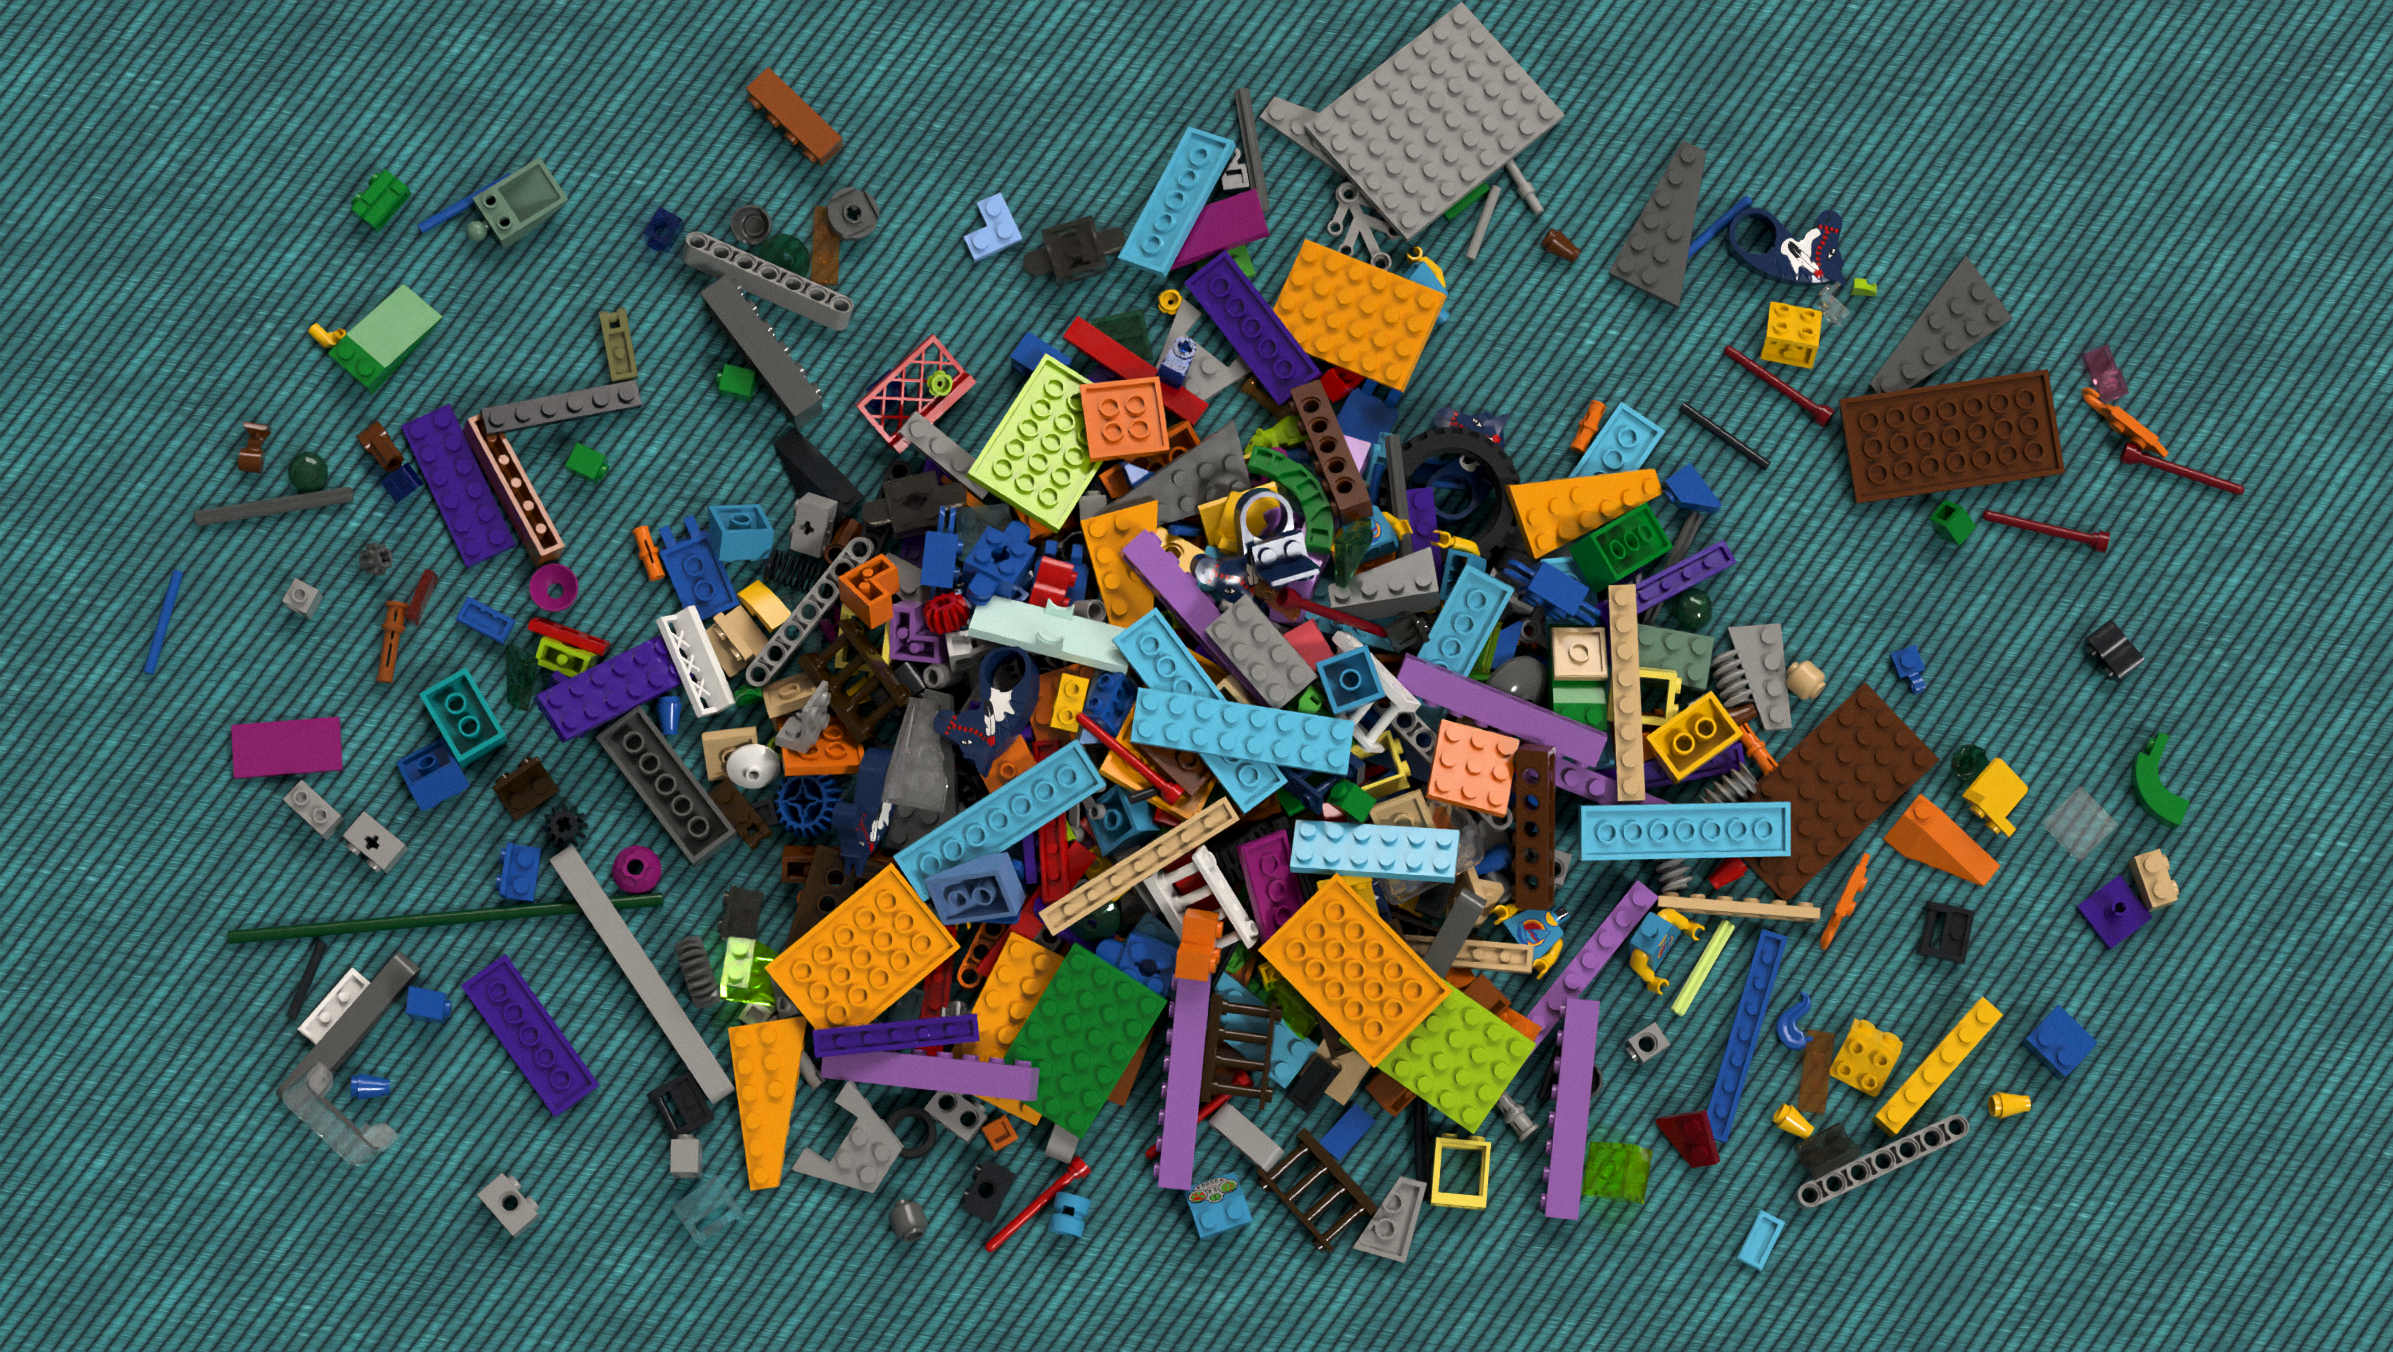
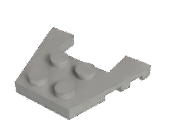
(1206, 373)
(865, 1152)

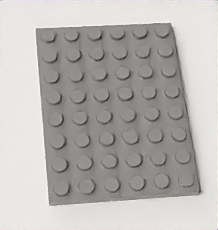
(1434, 122)

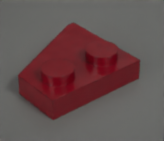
(1691, 1137)

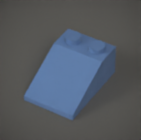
(977, 890)

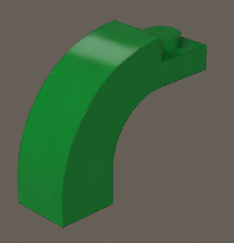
(2148, 789)

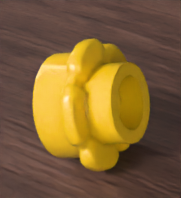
(1168, 295)

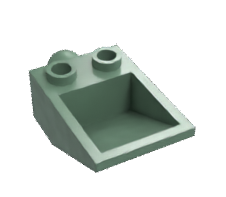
(521, 198)

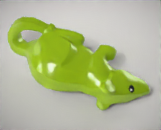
(1282, 435)

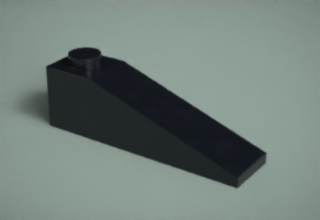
(817, 475)

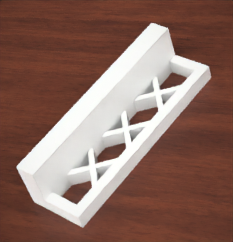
(700, 661)

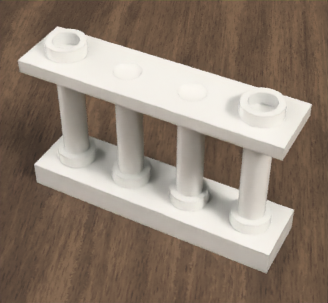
(1400, 698)
(1174, 905)

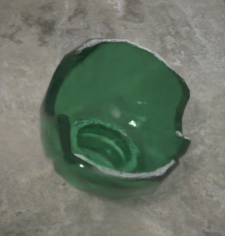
(308, 471)
(1692, 609)
(1968, 763)

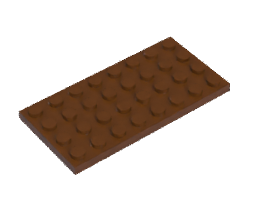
(1951, 436)
(1838, 786)

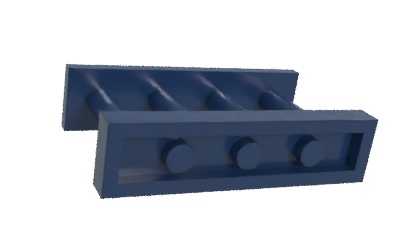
(1313, 797)

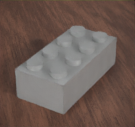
(1261, 652)

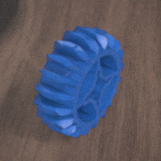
(811, 822)

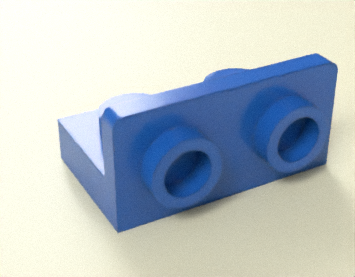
(1111, 701)
(519, 872)

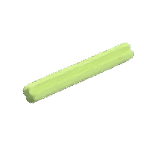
(1702, 967)

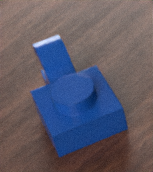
(1909, 665)

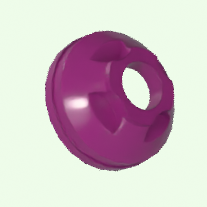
(550, 575)
(646, 879)

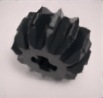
(555, 831)

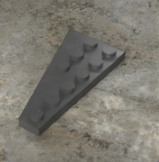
(1660, 241)
(1951, 324)
(1192, 478)
(913, 823)

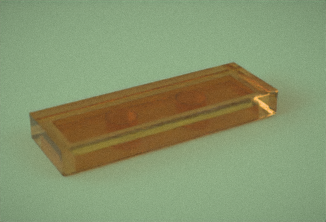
(825, 251)
(1816, 1072)

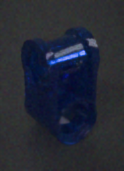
(1176, 365)

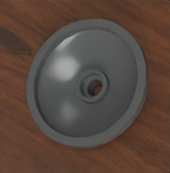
(1522, 678)

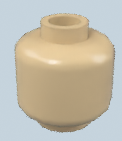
(1805, 680)

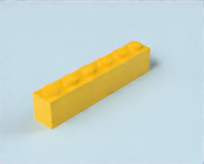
(1937, 1067)

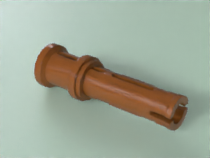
(385, 674)

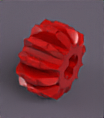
(946, 613)

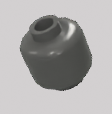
(908, 1220)

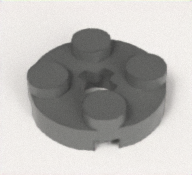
(858, 201)

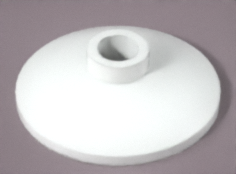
(749, 759)

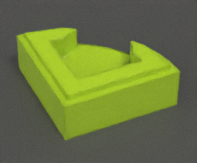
(1860, 287)

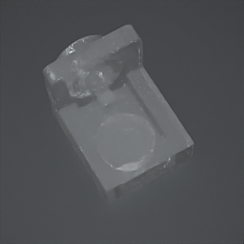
(1831, 307)

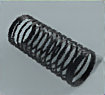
(773, 564)

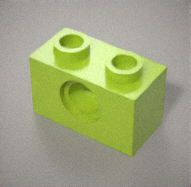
(564, 657)

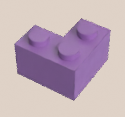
(911, 637)

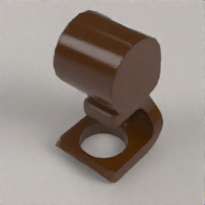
(253, 457)

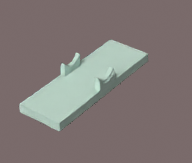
(1049, 632)

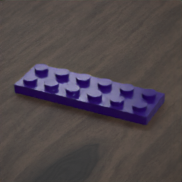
(1252, 327)
(458, 486)
(609, 689)
(530, 1036)

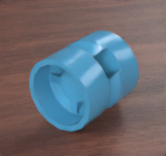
(1065, 1224)

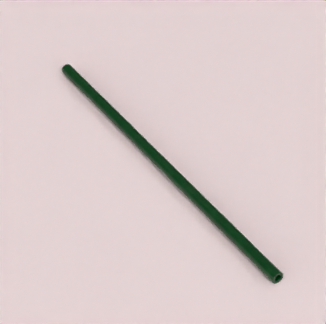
(433, 919)

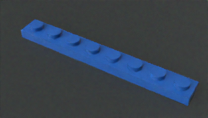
(1744, 1033)

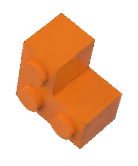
(869, 590)
(1198, 948)

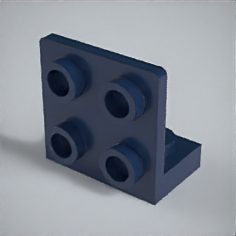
(1282, 560)

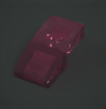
(2104, 373)

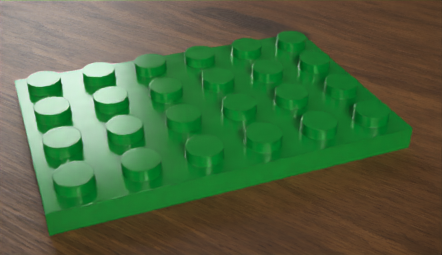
(1084, 1037)

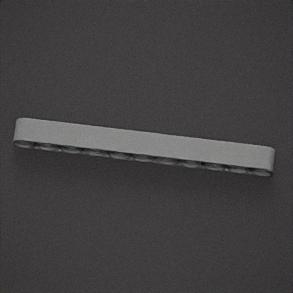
(642, 974)

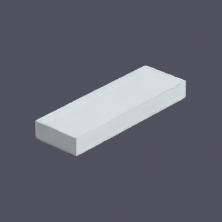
(333, 1006)

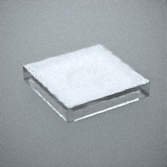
(2080, 824)

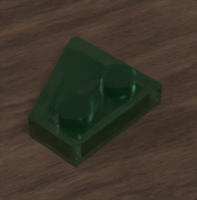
(1128, 330)
(1350, 550)
(520, 676)

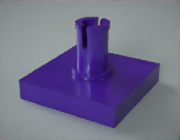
(2114, 912)

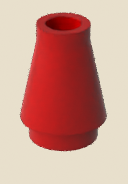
(1728, 871)

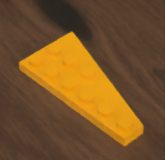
(1567, 508)
(1120, 589)
(766, 1080)

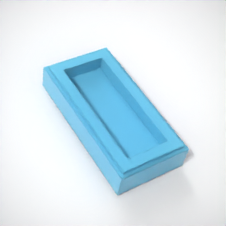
(1760, 1240)

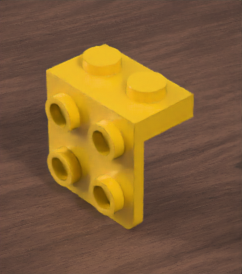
(1226, 535)
(1995, 795)
(1866, 1057)

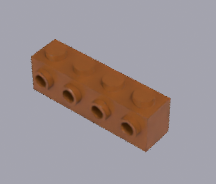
(794, 117)

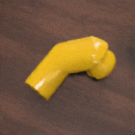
(325, 339)

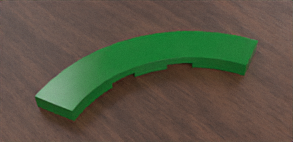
(1305, 490)

